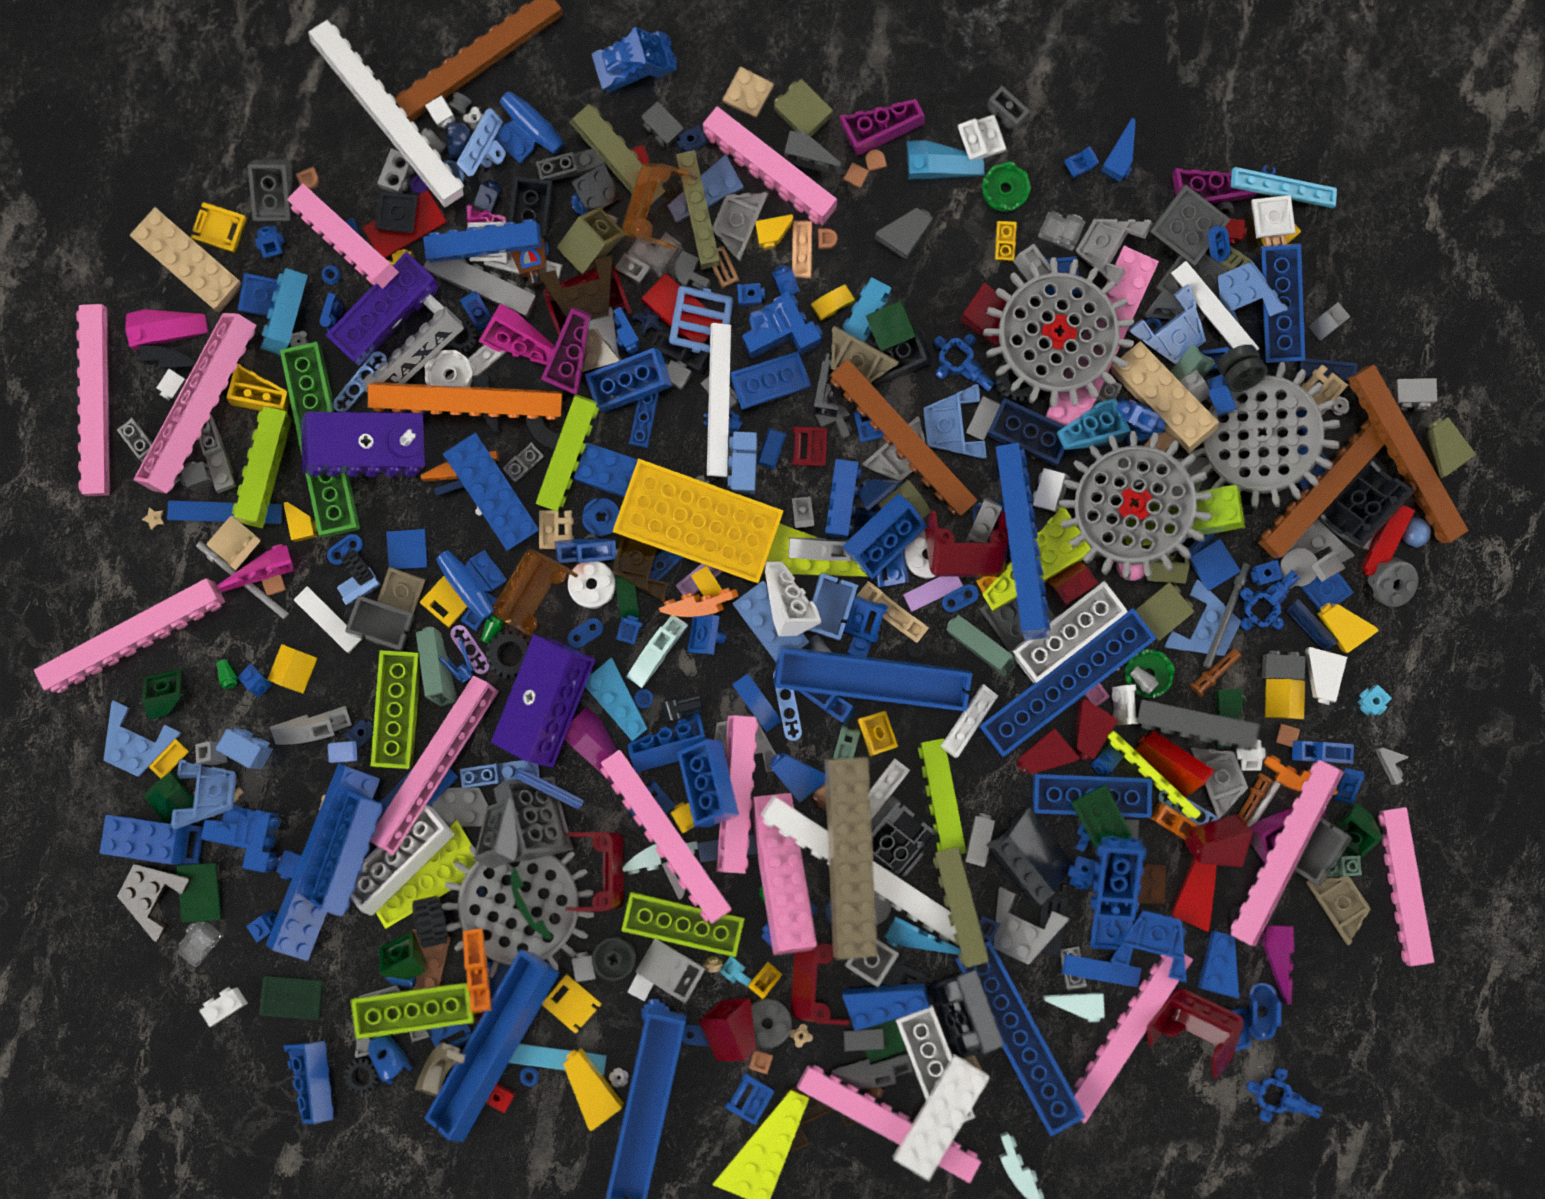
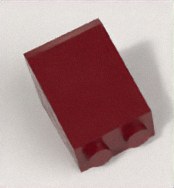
(976, 316)
(1070, 583)
(1091, 729)
(1046, 753)
(1220, 841)
(730, 1030)

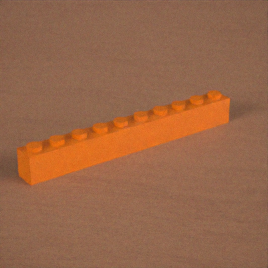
(465, 399)

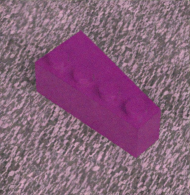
(567, 358)

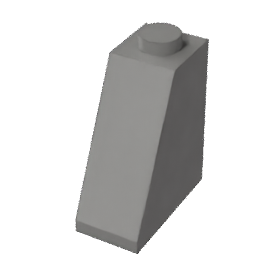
(979, 836)

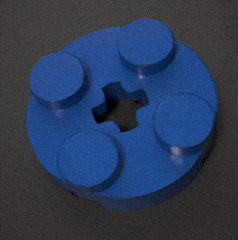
(590, 516)

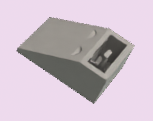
(670, 970)

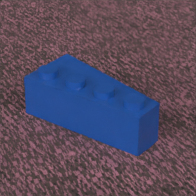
(841, 499)
(884, 1003)

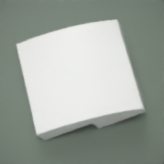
(982, 137)

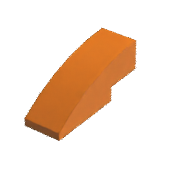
(1172, 820)

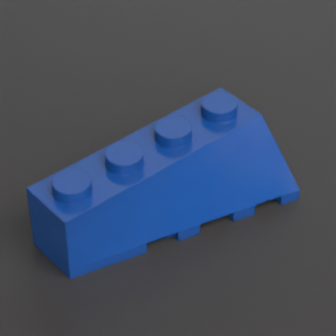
(662, 747)
(311, 1080)

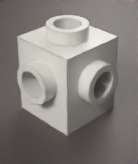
(1251, 759)

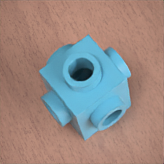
(1380, 699)

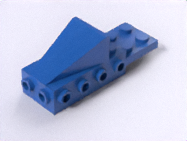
(1116, 890)

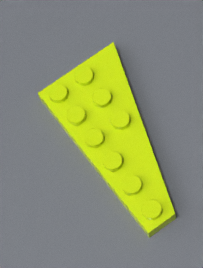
(1055, 557)
(796, 566)
(1147, 770)
(430, 878)
(760, 1161)

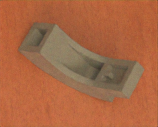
(437, 1067)

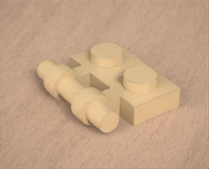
(1331, 389)
(549, 528)

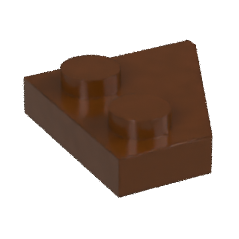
(1153, 884)

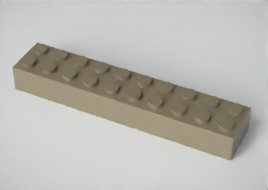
(850, 857)

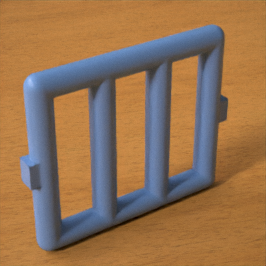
(680, 306)

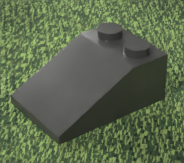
(807, 153)
(269, 189)
(498, 836)

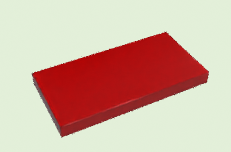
(427, 220)
(662, 301)

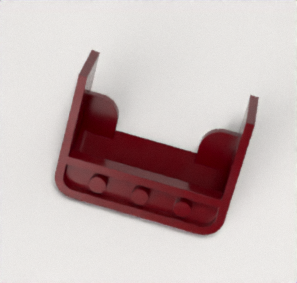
(617, 295)
(966, 559)
(613, 876)
(804, 986)
(1202, 1018)

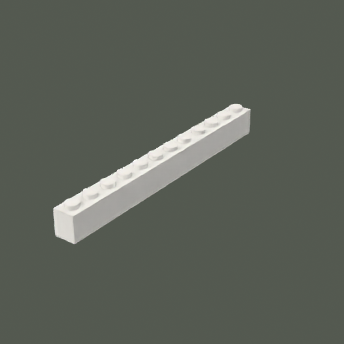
(386, 113)
(885, 883)

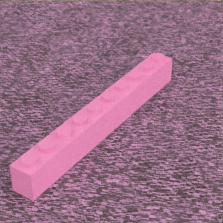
(93, 400)
(433, 765)
(665, 836)
(1287, 852)
(1125, 1036)
(879, 1117)

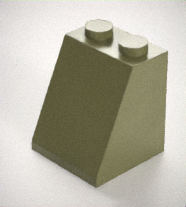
(590, 239)
(1446, 447)

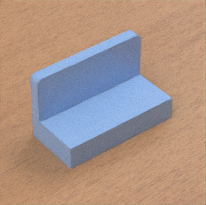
(351, 589)

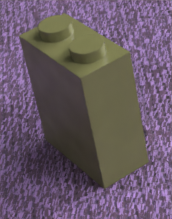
(803, 108)
(1165, 610)

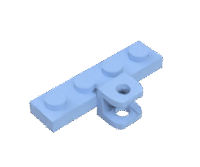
(482, 145)

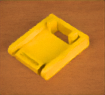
(216, 226)
(448, 599)
(574, 1006)

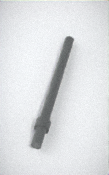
(1240, 582)

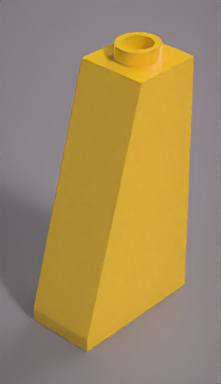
(592, 1090)

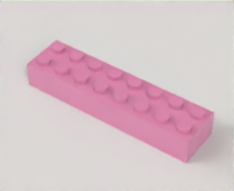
(769, 166)
(783, 883)

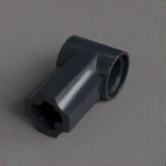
(678, 708)

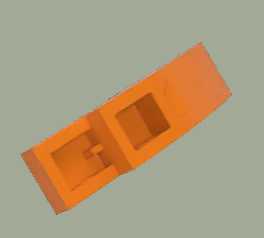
(693, 606)
(1287, 775)

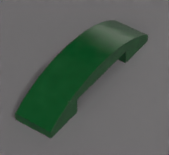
(626, 597)
(539, 926)

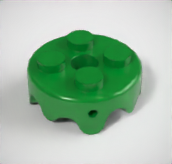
(1008, 174)
(1162, 669)

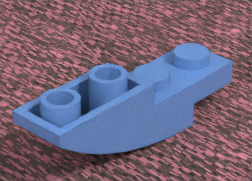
(494, 773)

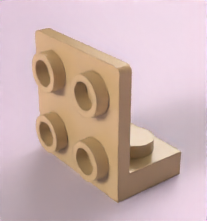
(233, 542)

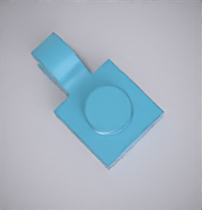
(733, 971)

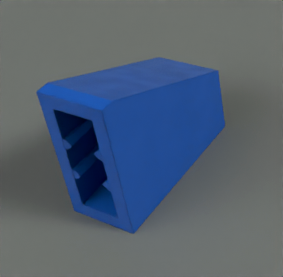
(796, 775)

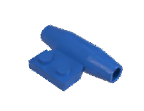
(525, 129)
(472, 580)

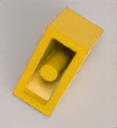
(772, 230)
(300, 524)

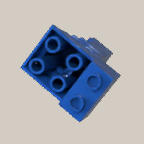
(634, 59)
(778, 324)
(247, 830)

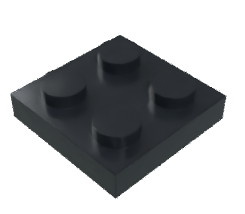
(595, 188)
(397, 212)

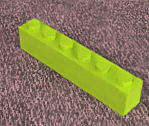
(566, 453)
(942, 795)

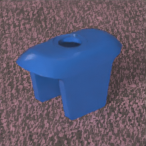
(1264, 1027)
(394, 1060)

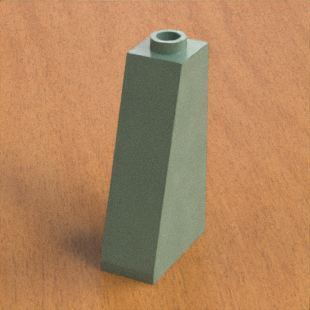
(982, 646)
(436, 677)

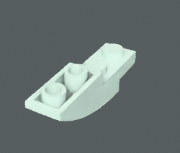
(656, 650)
(650, 859)
(1021, 1177)

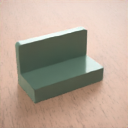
(1192, 361)

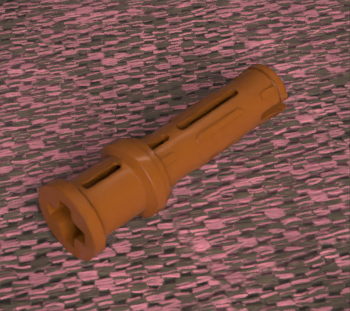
(1210, 680)
(1255, 791)

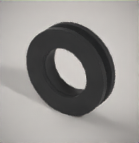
(538, 427)

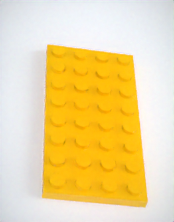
(697, 521)

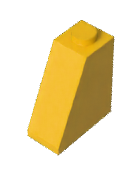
(1345, 626)

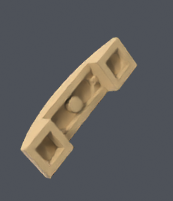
(895, 614)

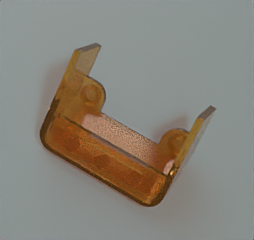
(635, 221)
(527, 590)

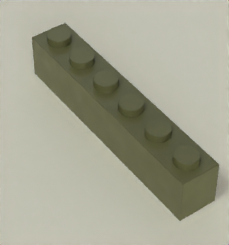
(610, 147)
(698, 211)
(962, 907)

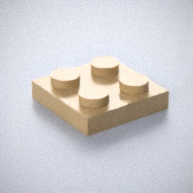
(748, 92)

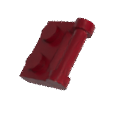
(815, 446)

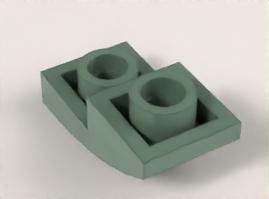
(1346, 867)

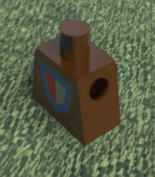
(531, 263)

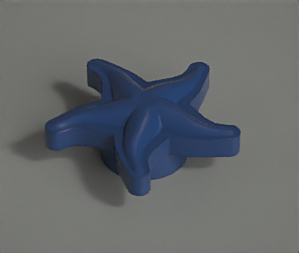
(648, 319)

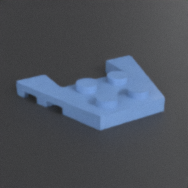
(1246, 286)
(1178, 334)
(945, 424)
(1206, 626)
(130, 750)
(212, 795)

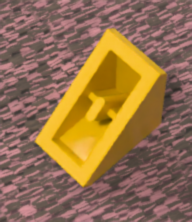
(765, 980)

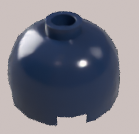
(457, 139)

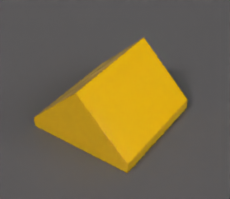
(292, 669)
(1284, 698)
(877, 733)

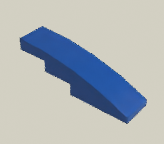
(1101, 970)

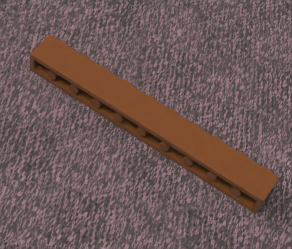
(478, 56)
(903, 437)
(1407, 454)
(1315, 500)

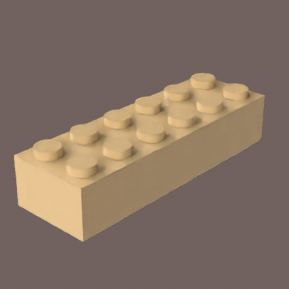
(186, 260)
(1162, 392)

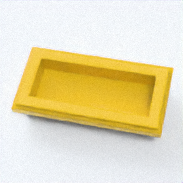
(168, 758)

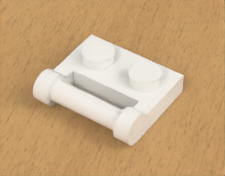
(1124, 704)

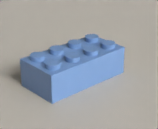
(757, 613)

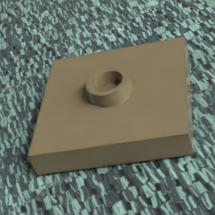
(401, 590)

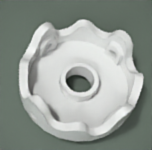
(449, 360)
(914, 560)
(595, 597)

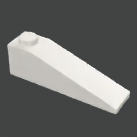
(789, 606)

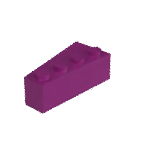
(881, 125)
(1211, 186)

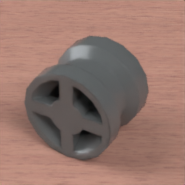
(459, 103)

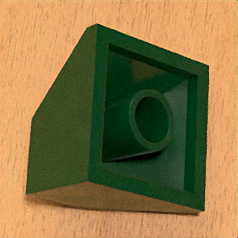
(161, 692)
(169, 795)
(1362, 827)
(402, 958)

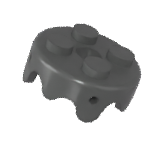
(1384, 578)
(781, 1019)

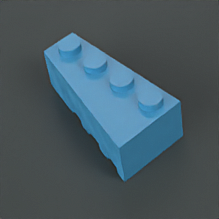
(872, 299)
(284, 311)
(613, 695)

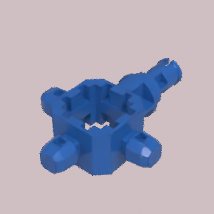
(968, 368)
(1139, 415)
(1275, 595)
(1290, 1100)

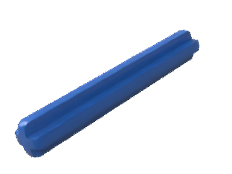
(548, 788)

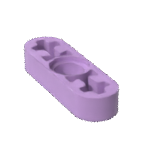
(466, 635)

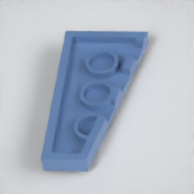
(716, 182)

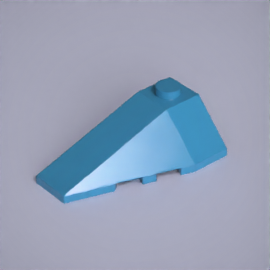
(940, 161)
(1095, 427)
(908, 935)

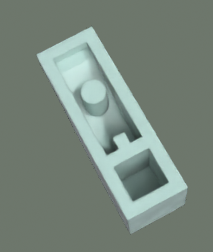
(1082, 1004)

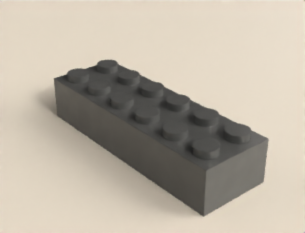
(1199, 724)

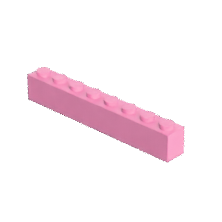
(343, 236)
(740, 764)
(1406, 886)

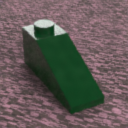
(1229, 704)

